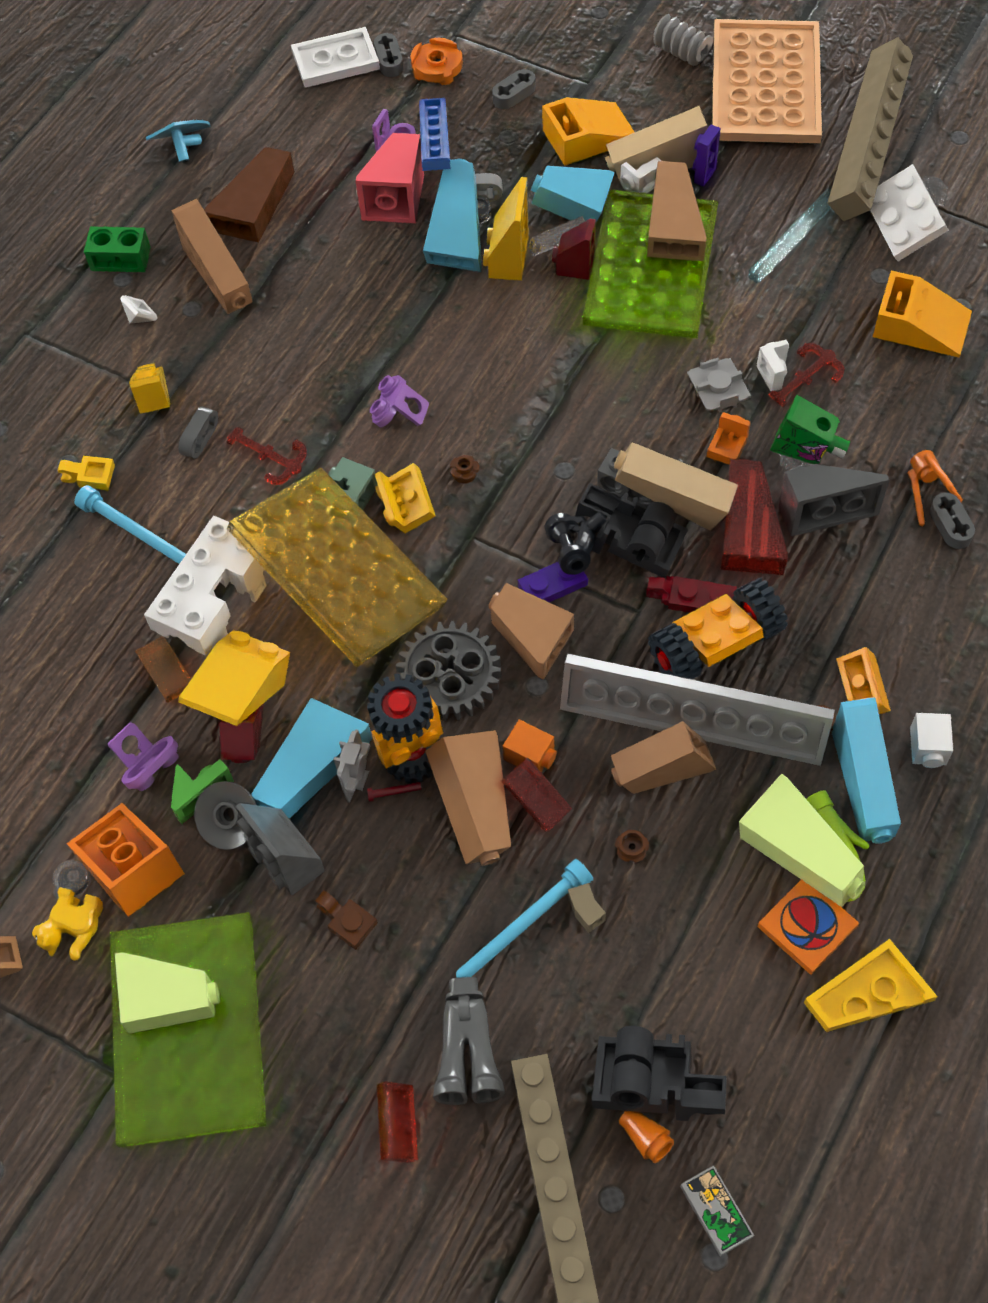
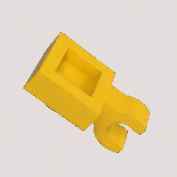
(91, 471)

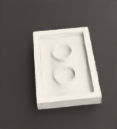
(335, 57)
(906, 213)

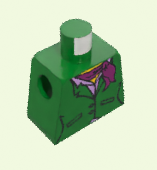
(808, 433)

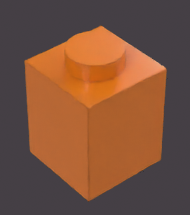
(530, 743)

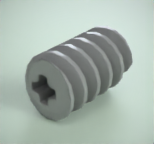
(681, 40)

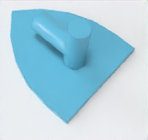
(180, 141)

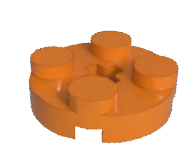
(428, 69)

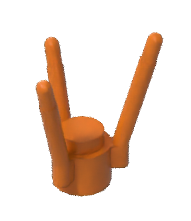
(927, 469)

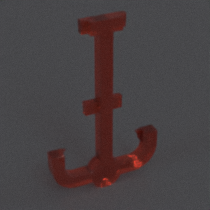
(827, 357)
(292, 466)

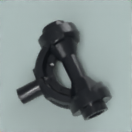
(561, 529)

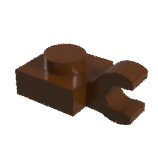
(348, 921)

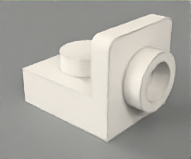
(639, 180)
(772, 363)

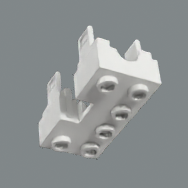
(188, 600)

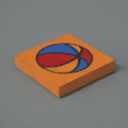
(807, 926)

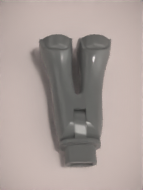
(466, 1024)

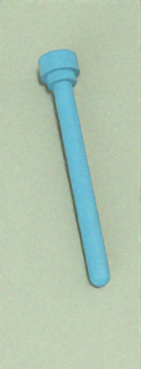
(91, 501)
(574, 875)

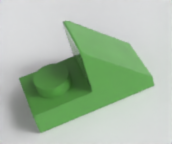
(187, 790)

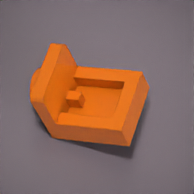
(729, 438)

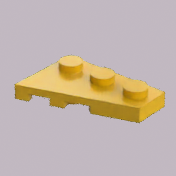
(869, 989)

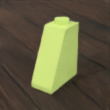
(161, 993)

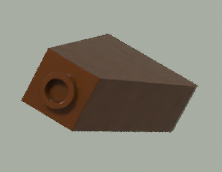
(252, 196)

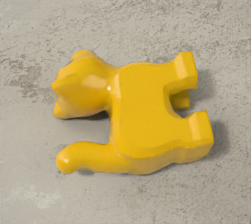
(70, 919)

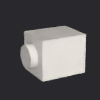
(931, 739)

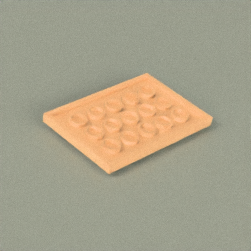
(767, 81)

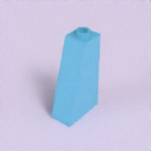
(454, 223)
(307, 757)
(866, 769)

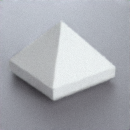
(137, 310)

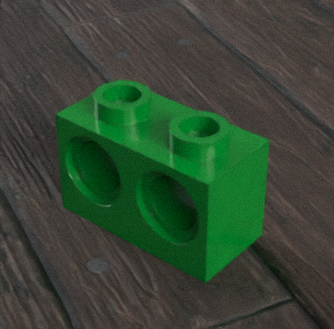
(117, 249)

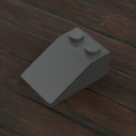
(829, 496)

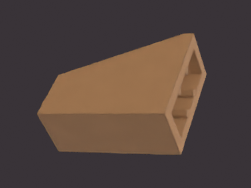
(531, 626)
(662, 759)

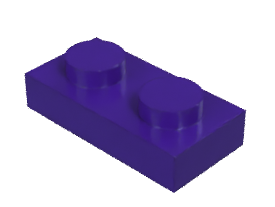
(707, 153)
(552, 583)

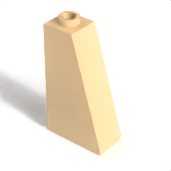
(668, 140)
(684, 488)

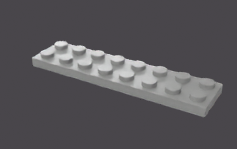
(711, 710)

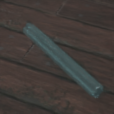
(790, 238)

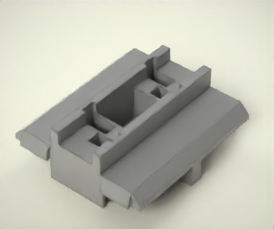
(719, 384)
(352, 764)

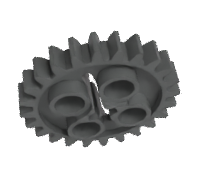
(465, 650)

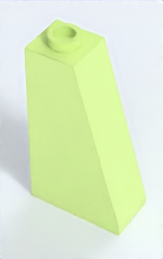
(802, 842)

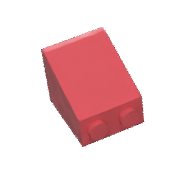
(392, 181)

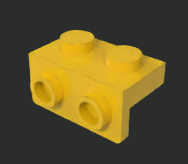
(405, 498)

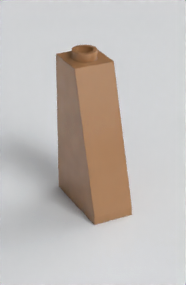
(675, 218)
(211, 256)
(472, 791)

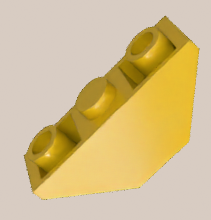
(149, 388)

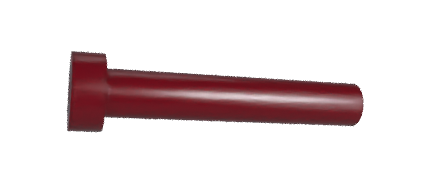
(393, 790)

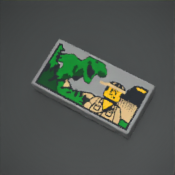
(717, 1211)

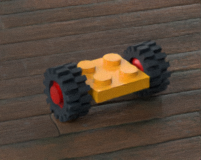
(718, 630)
(404, 726)

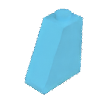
(572, 191)

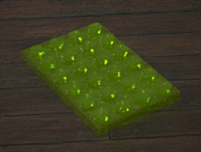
(640, 290)
(196, 1072)

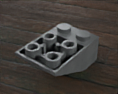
(279, 846)

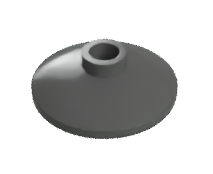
(213, 818)

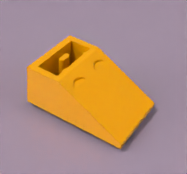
(582, 127)
(921, 316)

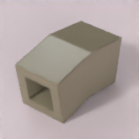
(585, 907)

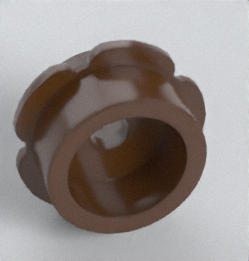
(464, 475)
(635, 838)

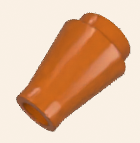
(647, 1135)

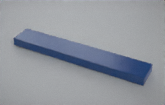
(434, 134)

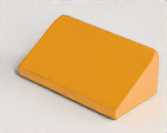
(862, 678)

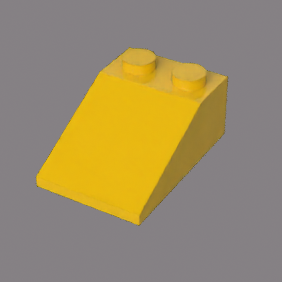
(509, 236)
(236, 677)

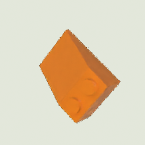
(126, 859)

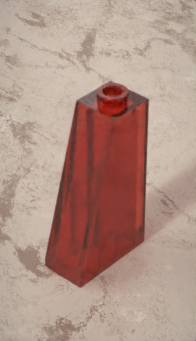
(751, 527)

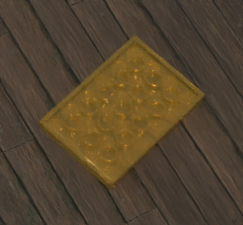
(337, 565)

